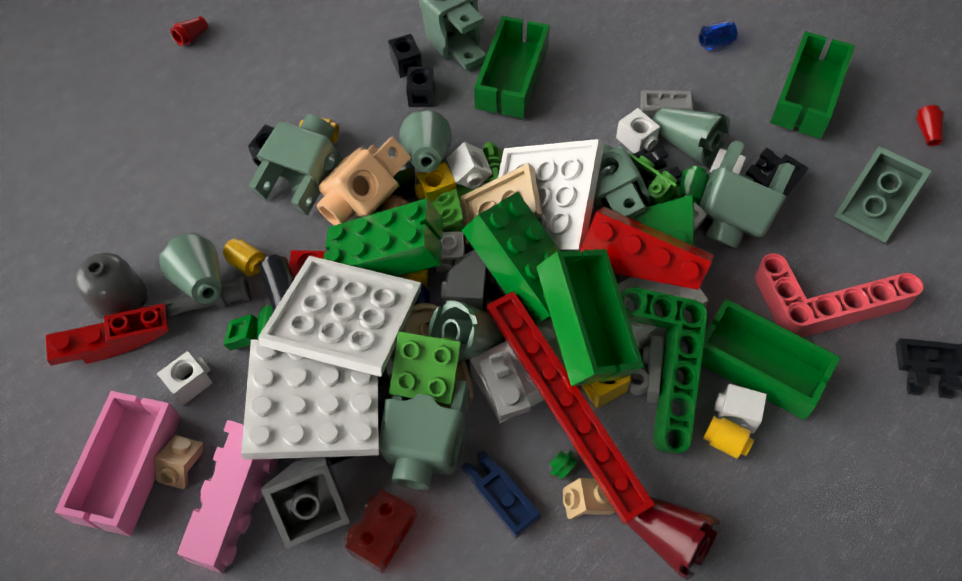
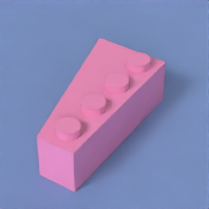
(226, 504)

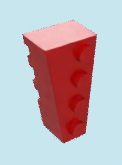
(646, 252)

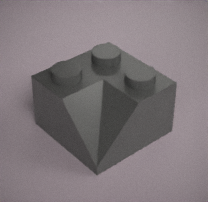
(467, 281)
(305, 501)

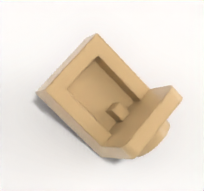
(176, 459)
(585, 497)

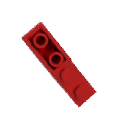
(105, 340)

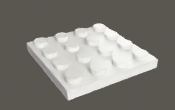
(565, 184)
(341, 315)
(307, 408)

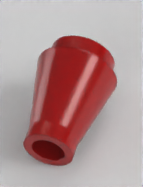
(187, 31)
(930, 122)

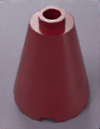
(676, 534)

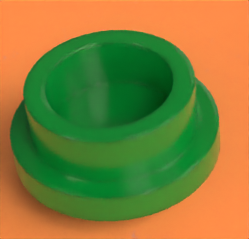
(562, 464)

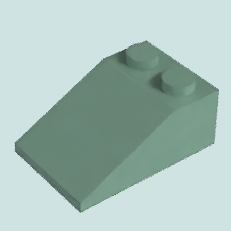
(882, 194)

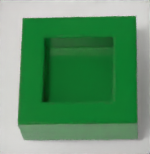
(240, 332)

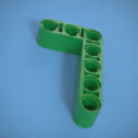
(674, 360)

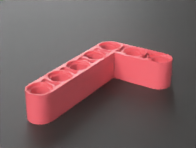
(893, 292)

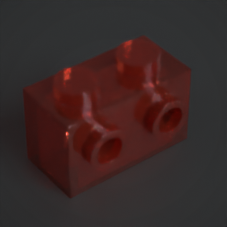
(380, 530)

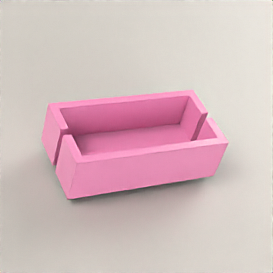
(118, 464)

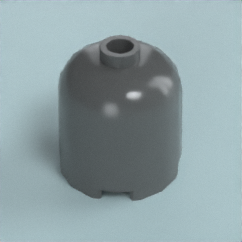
(109, 285)

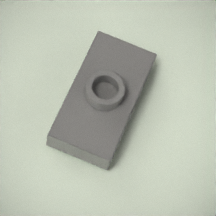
(656, 100)

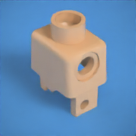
(361, 182)

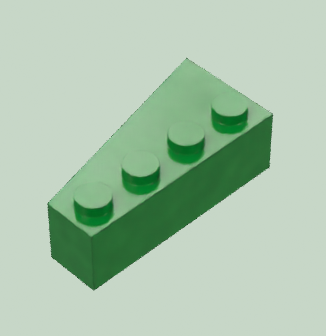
(671, 218)

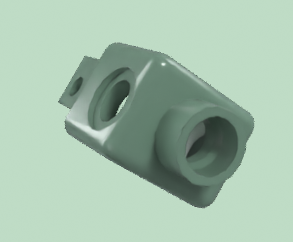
(456, 17)
(297, 155)
(620, 184)
(739, 203)
(423, 436)

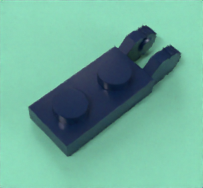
(503, 496)

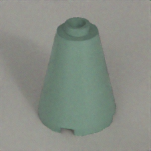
(693, 132)
(426, 139)
(192, 266)
(468, 325)

